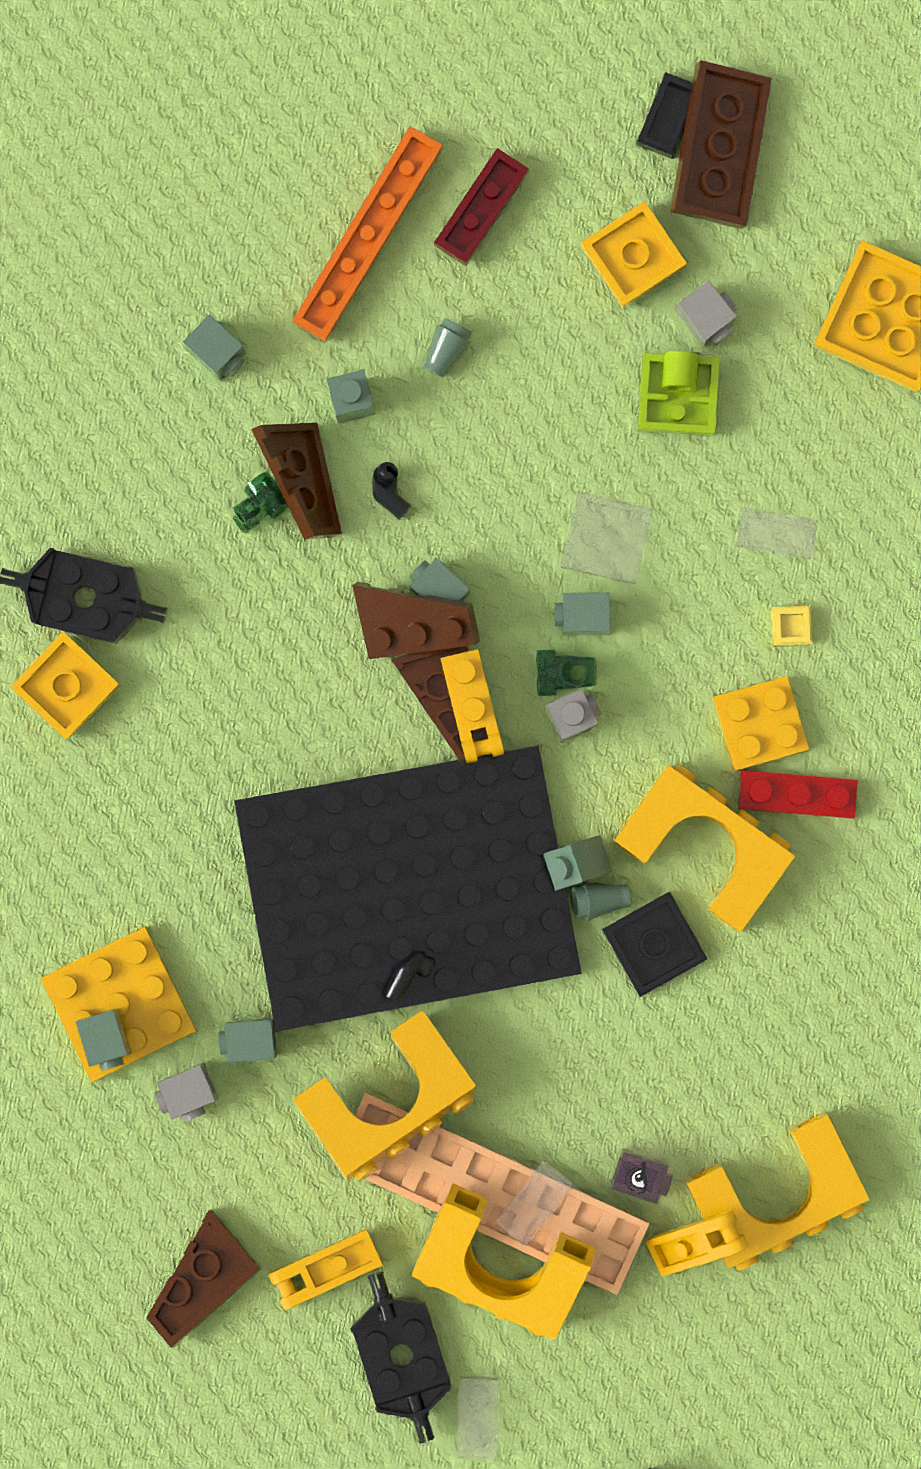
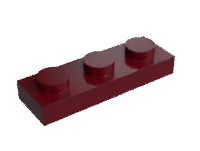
(481, 207)

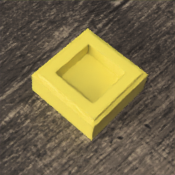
(791, 626)

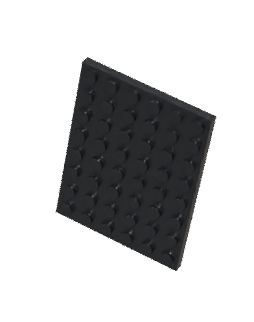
(401, 865)

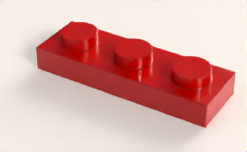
(797, 794)

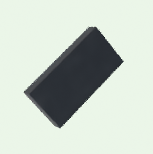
(666, 116)

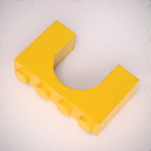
(758, 857)
(360, 1145)
(831, 1192)
(532, 1302)

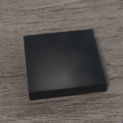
(654, 944)

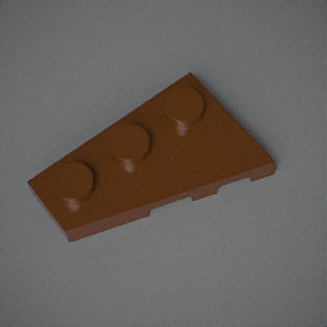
(302, 475)
(411, 623)
(428, 683)
(205, 1278)

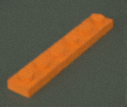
(367, 234)

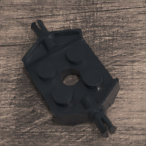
(52, 589)
(398, 1389)

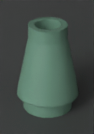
(446, 346)
(596, 899)

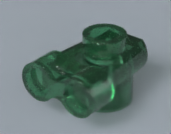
(262, 500)
(556, 670)

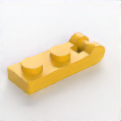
(471, 704)
(696, 1243)
(327, 1268)

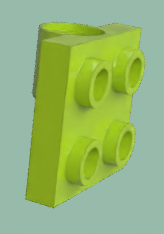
(678, 393)

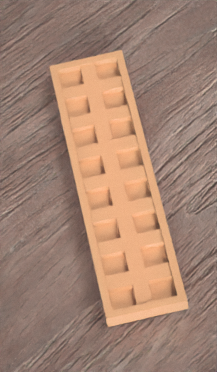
(444, 1158)

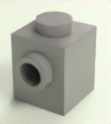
(708, 314)
(573, 714)
(186, 1093)

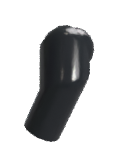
(385, 490)
(405, 973)

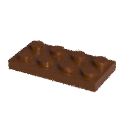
(721, 144)

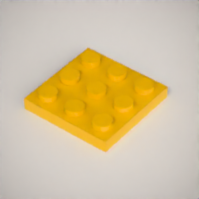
(877, 317)
(125, 977)

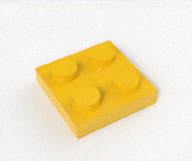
(633, 254)
(65, 686)
(760, 723)

